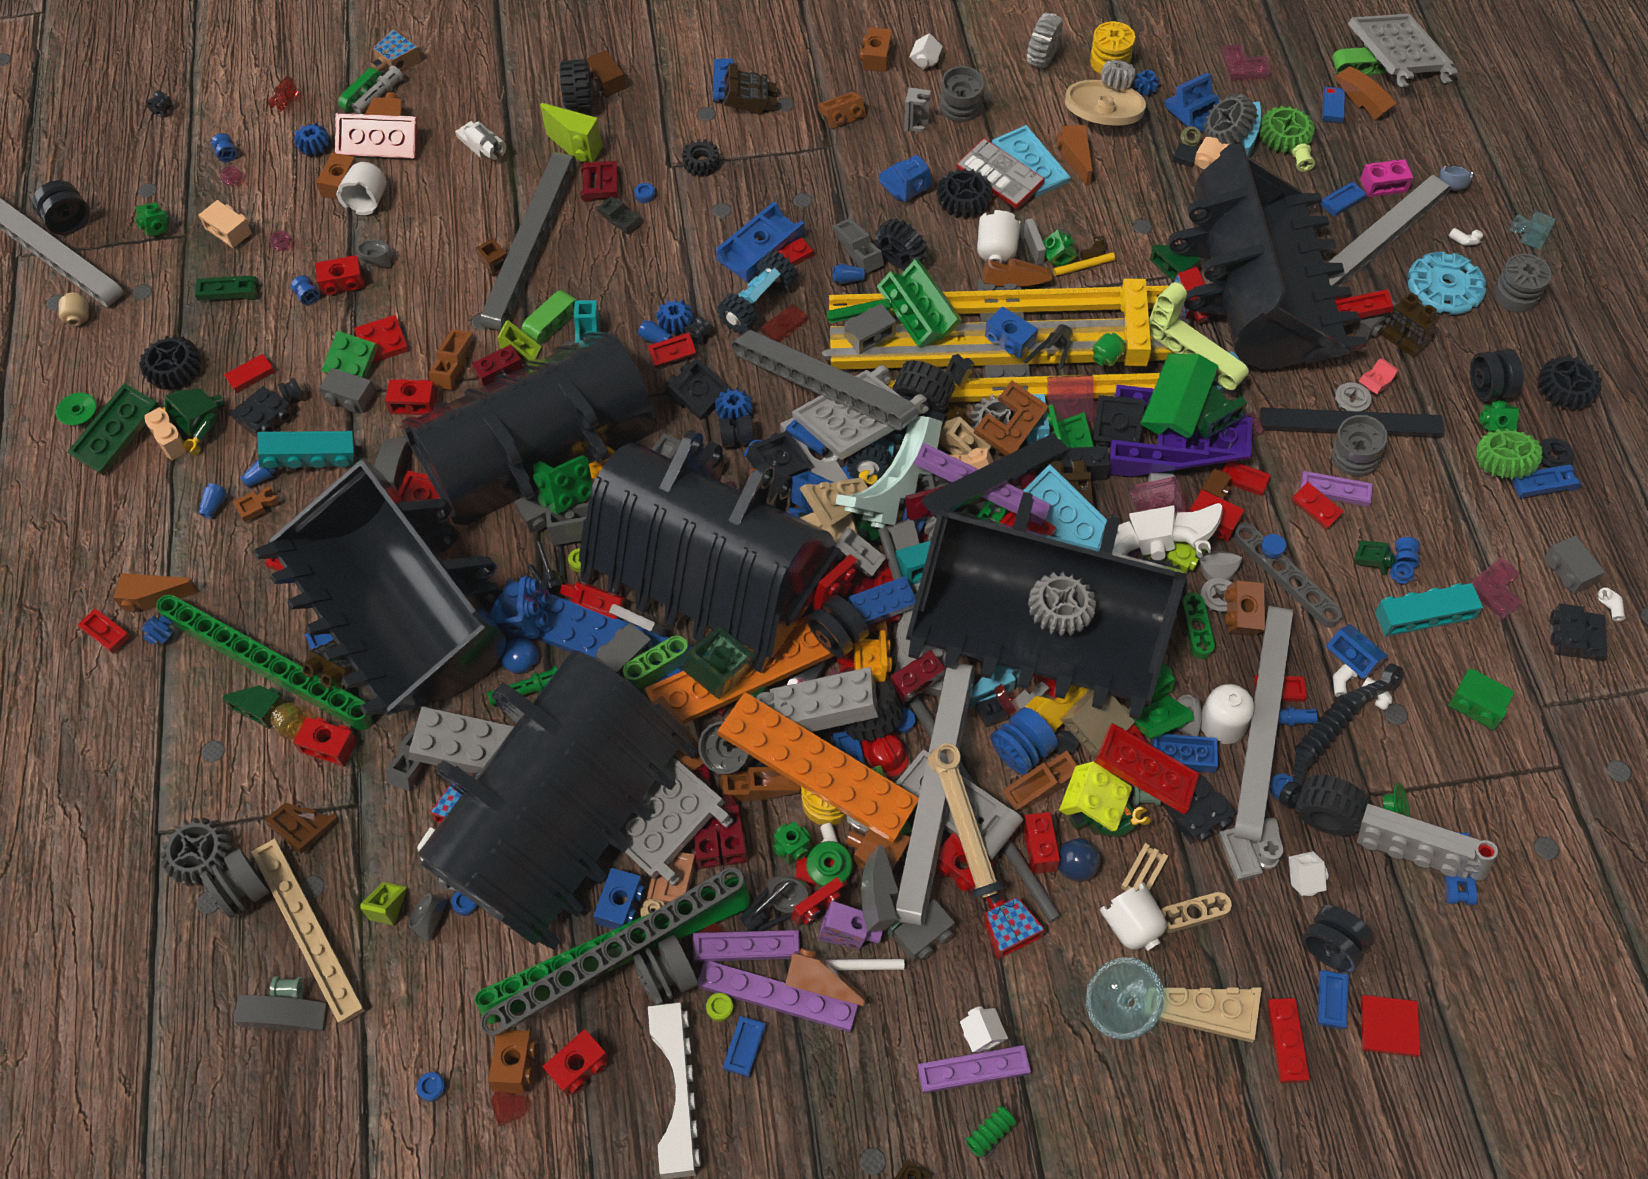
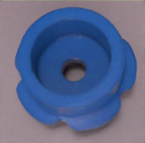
(1404, 568)

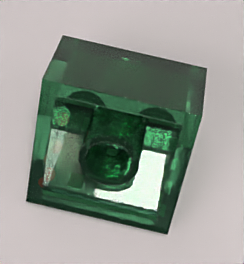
(718, 662)

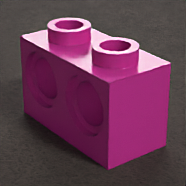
(1386, 178)

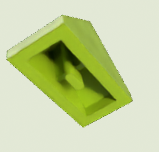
(523, 345)
(384, 903)

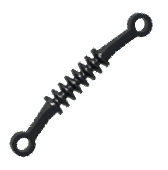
(1331, 725)

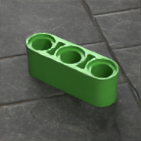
(1358, 58)
(549, 316)
(662, 652)

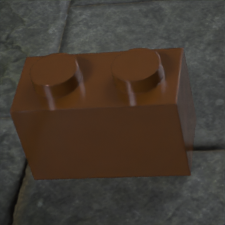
(606, 74)

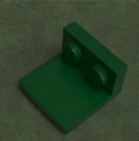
(1219, 413)

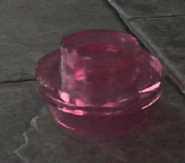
(230, 175)
(280, 240)

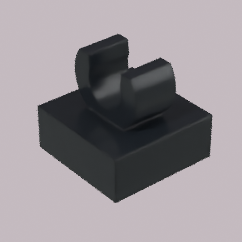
(959, 369)
(991, 712)

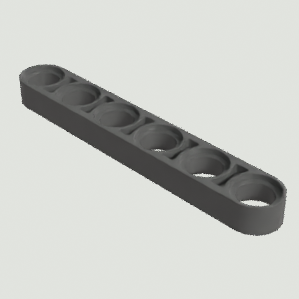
(1291, 571)

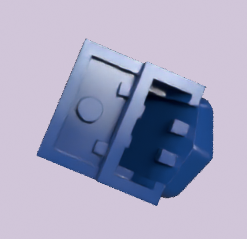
(1193, 101)

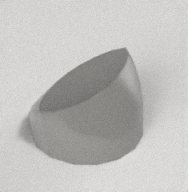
(1219, 565)
(1193, 703)

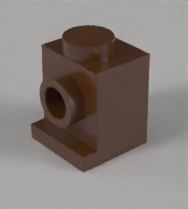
(491, 256)
(1218, 484)

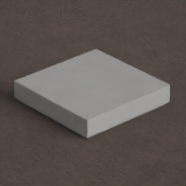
(638, 620)

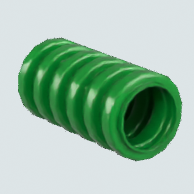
(991, 1131)

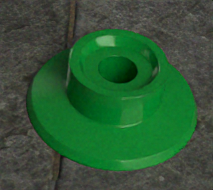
(76, 409)
(1397, 801)
(829, 850)

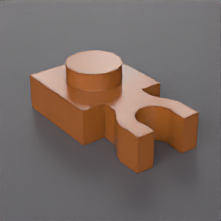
(253, 505)

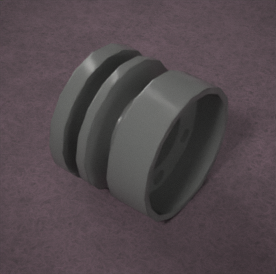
(961, 93)
(1522, 282)
(1359, 445)
(720, 754)
(234, 883)
(664, 970)

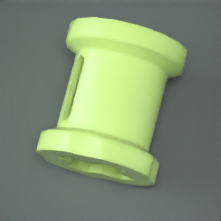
(1303, 157)

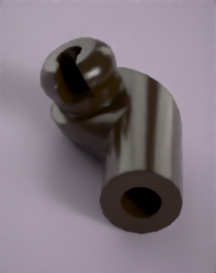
(1096, 250)

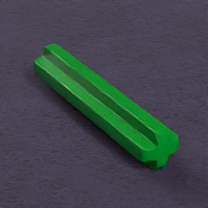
(848, 312)

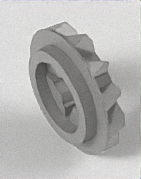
(1362, 397)
(1209, 590)

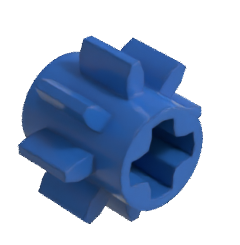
(1146, 82)
(157, 629)

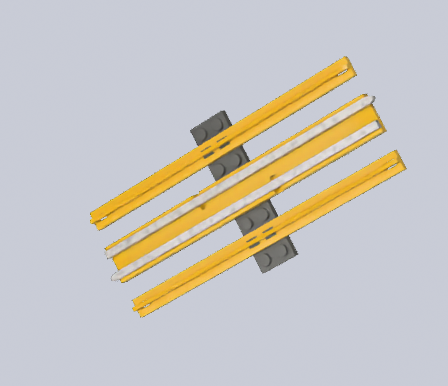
(999, 365)

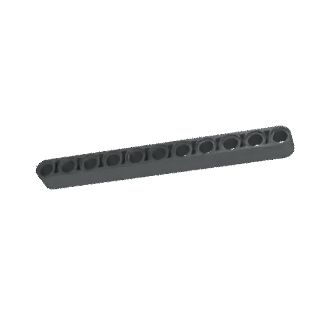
(528, 241)
(825, 380)
(599, 952)

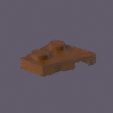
(300, 825)

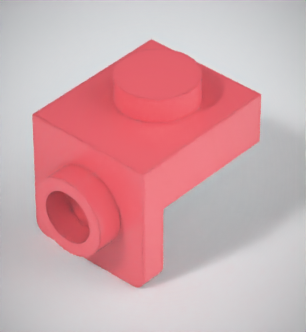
(1379, 377)

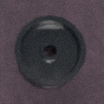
(61, 207)
(1496, 375)
(837, 626)
(1337, 938)

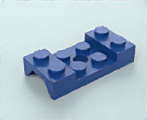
(743, 251)

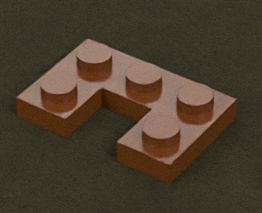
(1027, 411)

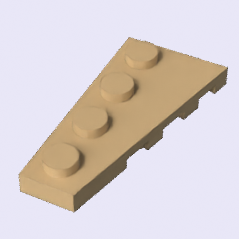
(1217, 1011)

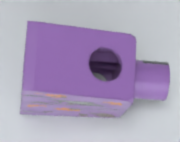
(846, 927)

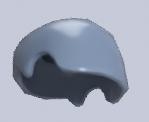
(1456, 177)

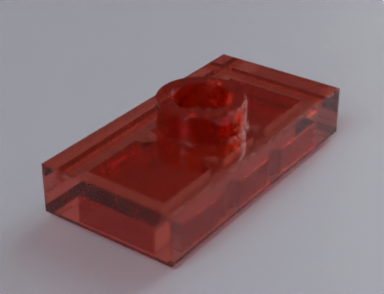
(784, 323)

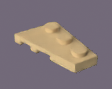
(823, 498)

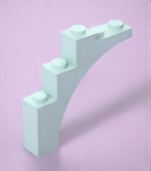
(882, 499)

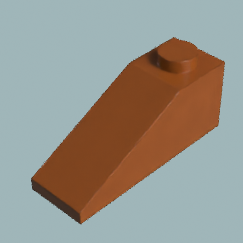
(1075, 150)
(144, 591)
(818, 976)

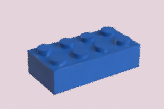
(884, 600)
(1192, 751)

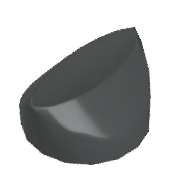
(374, 253)
(791, 895)
(427, 915)

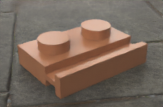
(683, 867)

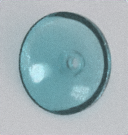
(1112, 990)

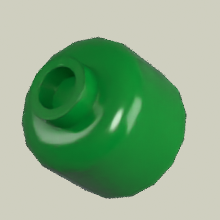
(1108, 349)

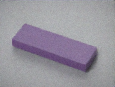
(1339, 488)

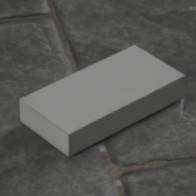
(1034, 241)
(1240, 855)

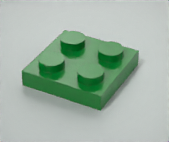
(350, 355)
(1162, 716)

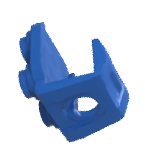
(906, 178)
(530, 611)

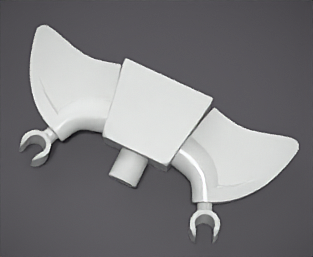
(1160, 529)

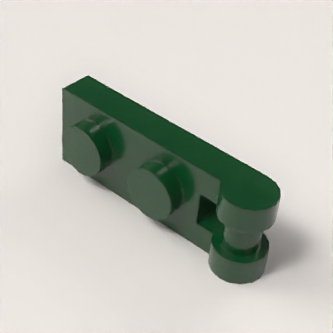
(227, 288)

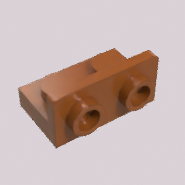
(842, 109)

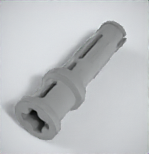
(383, 85)

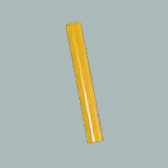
(1084, 264)

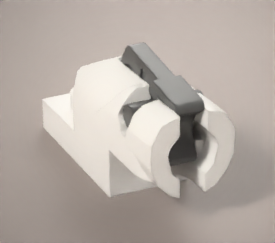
(481, 140)

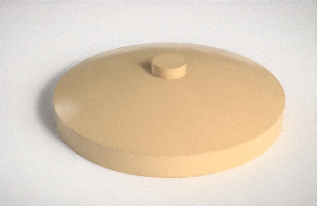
(1103, 104)

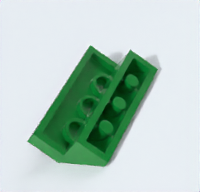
(919, 304)
(1179, 394)

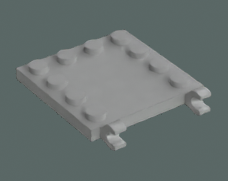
(1402, 46)
(843, 428)
(674, 821)

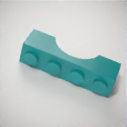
(585, 318)
(912, 561)

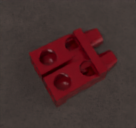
(731, 839)

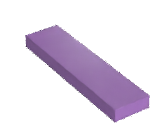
(745, 945)
(973, 1069)

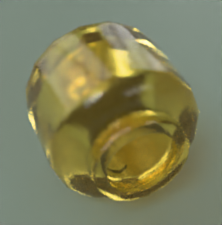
(287, 720)

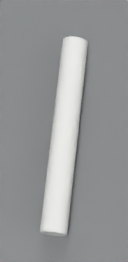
(867, 964)

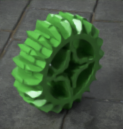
(1286, 129)
(1509, 454)

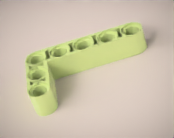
(1184, 339)

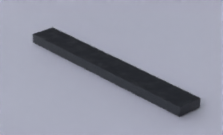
(1330, 420)
(995, 474)

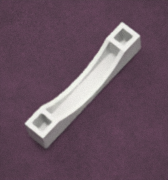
(676, 1147)

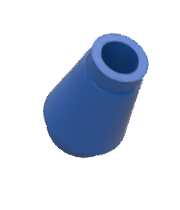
(847, 274)
(652, 332)
(256, 475)
(211, 500)

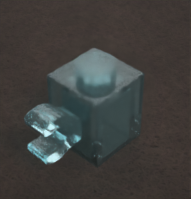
(1535, 230)

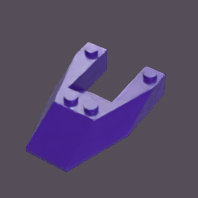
(1175, 450)

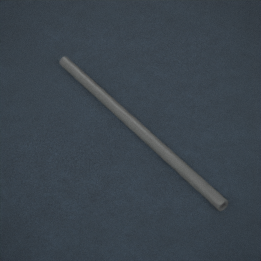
(1009, 848)

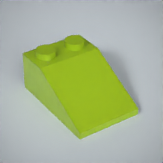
(573, 132)

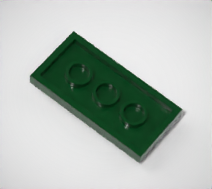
(113, 429)

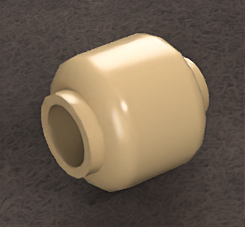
(73, 308)

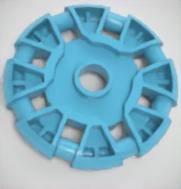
(1450, 268)

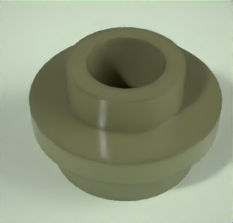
(1192, 131)

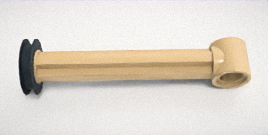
(964, 820)

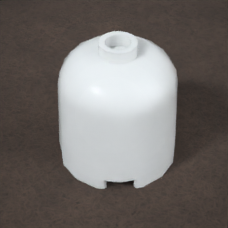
(362, 188)
(998, 236)
(1227, 713)
(1136, 919)

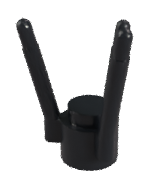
(1058, 338)
(551, 579)
(754, 916)

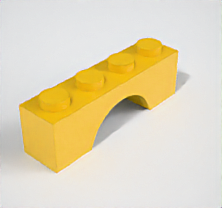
(1137, 330)
(1055, 709)

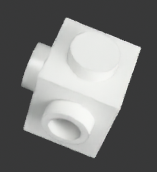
(926, 51)
(1308, 873)
(983, 1029)

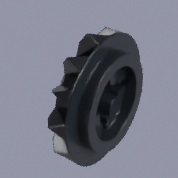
(1558, 447)

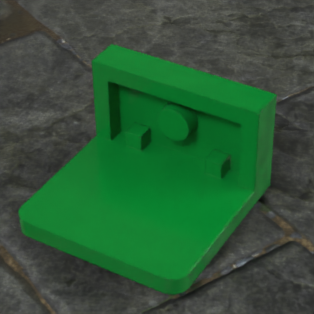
(1071, 431)
(563, 485)
(1481, 699)

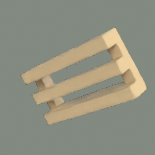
(1153, 855)

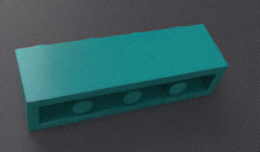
(305, 449)
(1428, 609)

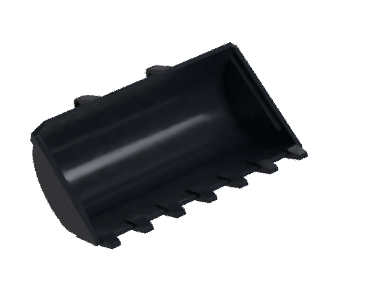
(1265, 265)
(549, 412)
(704, 544)
(389, 592)
(979, 593)
(553, 795)

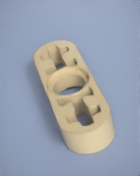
(1209, 900)

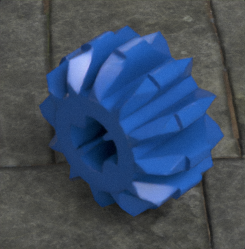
(312, 139)
(674, 316)
(733, 404)

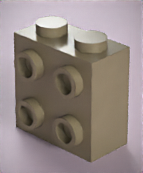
(1091, 723)

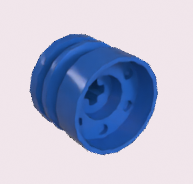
(1024, 740)

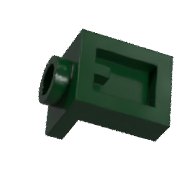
(1375, 554)

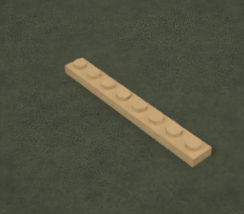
(308, 932)

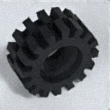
(699, 149)

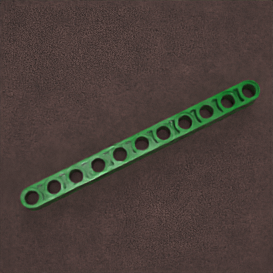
(256, 654)
(506, 988)

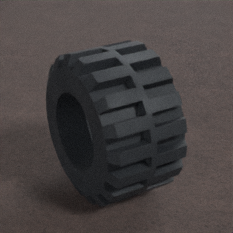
(576, 85)
(925, 379)
(888, 715)
(1332, 805)

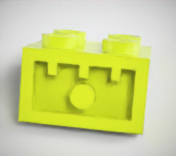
(1096, 795)

